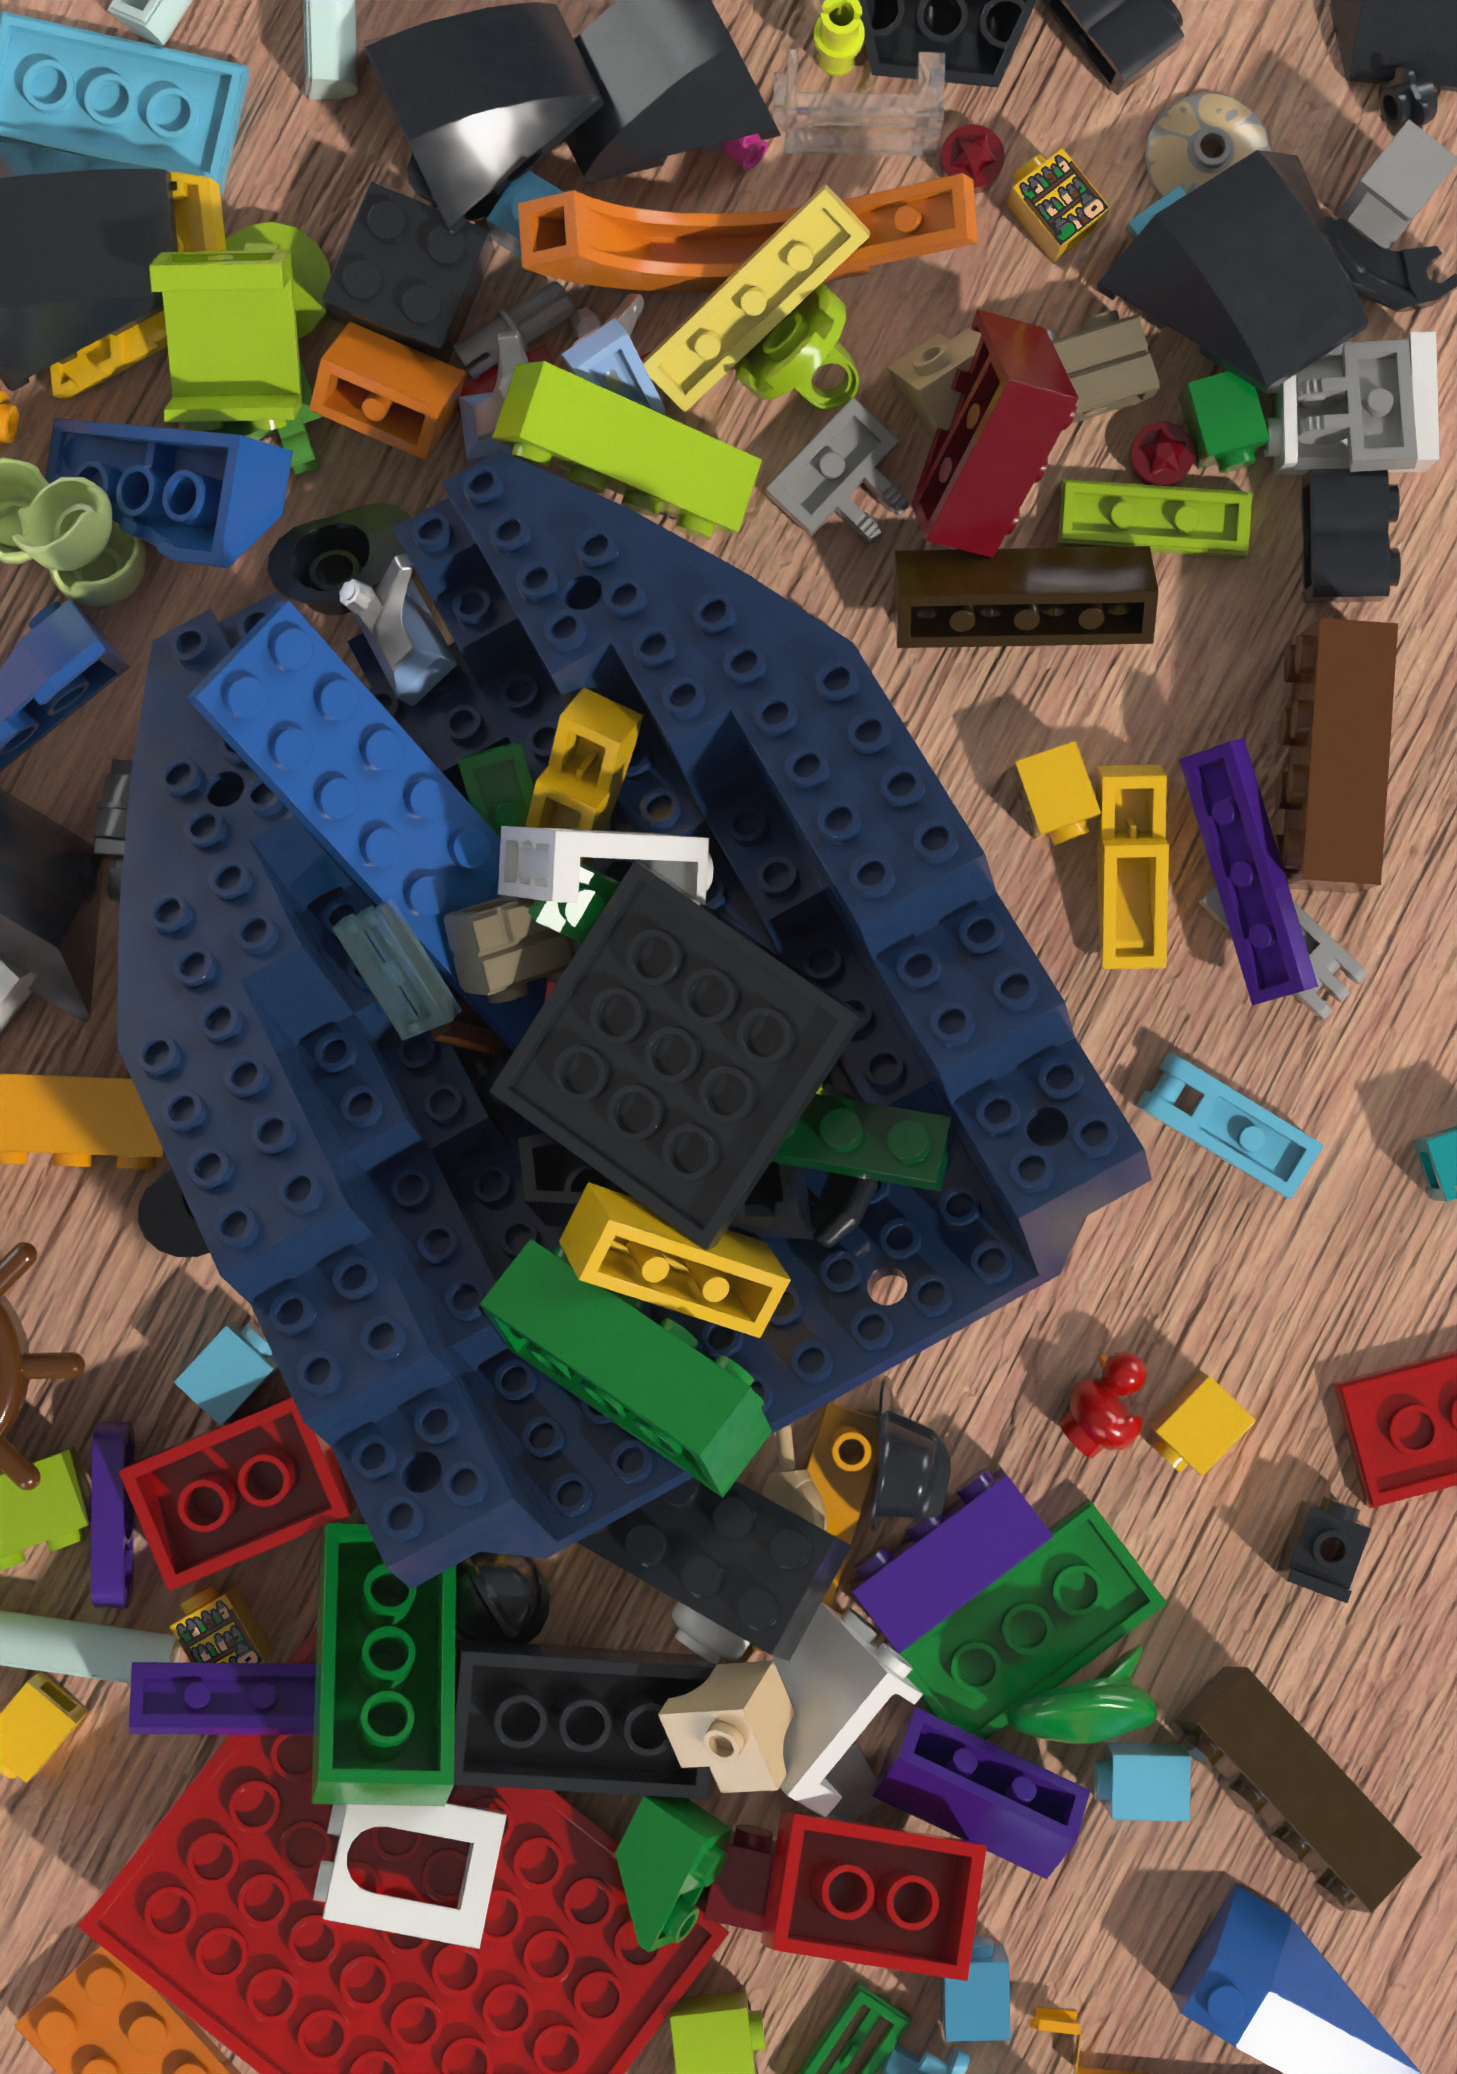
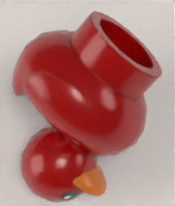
(1097, 1413)

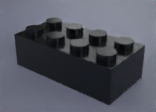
(729, 1560)
(571, 1718)

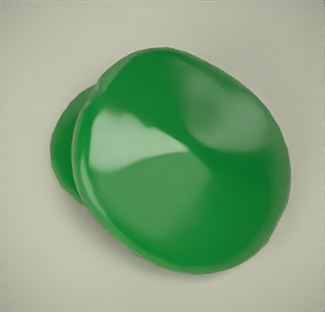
(1088, 1709)

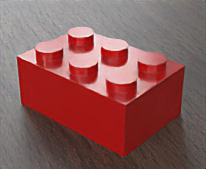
(235, 1492)
(873, 1895)

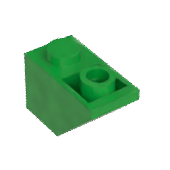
(666, 1863)

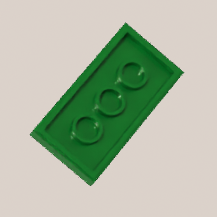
(1033, 1625)

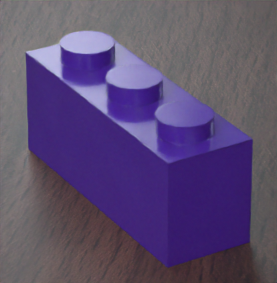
(948, 1558)
(981, 1793)

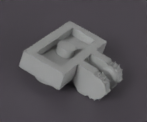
(1377, 407)
(832, 470)

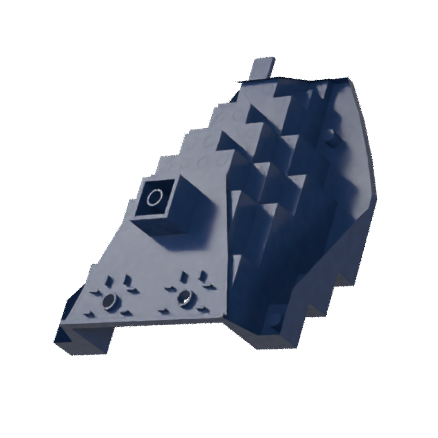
(367, 1175)

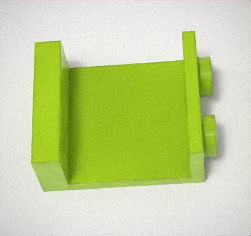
(230, 337)

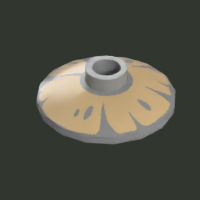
(1174, 142)

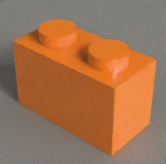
(387, 390)

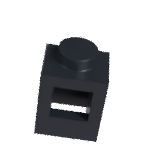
(1301, 1556)

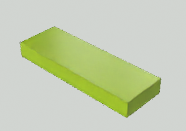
(1154, 516)

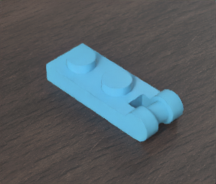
(1232, 1127)

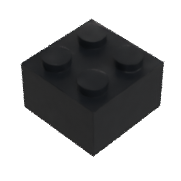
(408, 273)

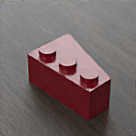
(998, 439)

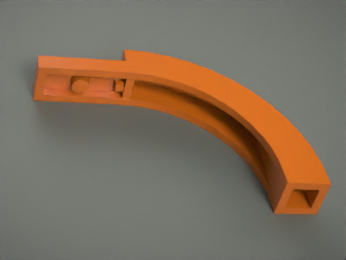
(696, 252)

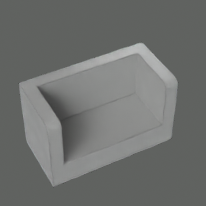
(1397, 186)

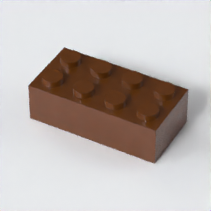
(1336, 754)

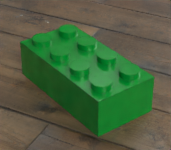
(629, 1366)
(381, 1679)

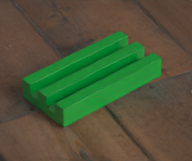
(879, 2007)

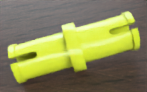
(839, 36)

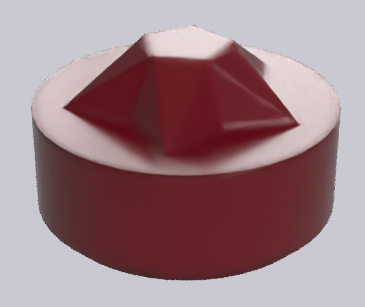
(975, 153)
(1161, 454)

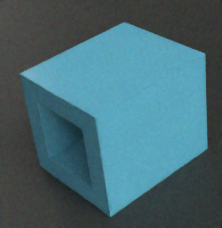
(229, 1371)
(1144, 1781)

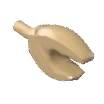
(794, 1487)

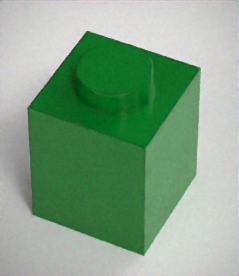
(1224, 421)

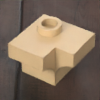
(928, 373)
(733, 1726)

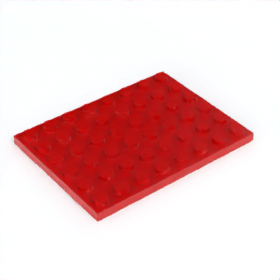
(230, 1932)

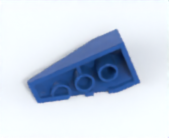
(178, 489)

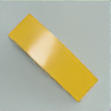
(585, 765)
(1132, 866)

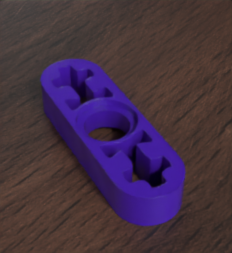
(111, 1516)

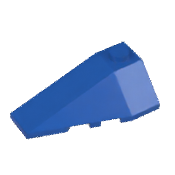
(52, 676)
(1279, 1998)

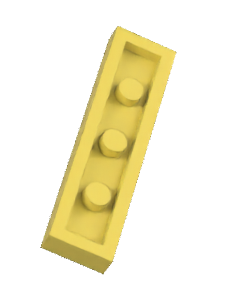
(755, 298)

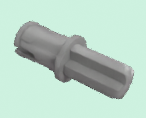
(529, 317)

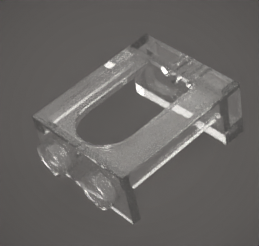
(919, 110)

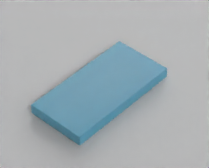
(118, 98)

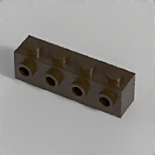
(1025, 597)
(1297, 1790)

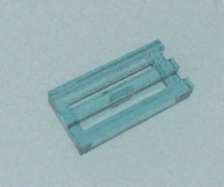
(404, 966)

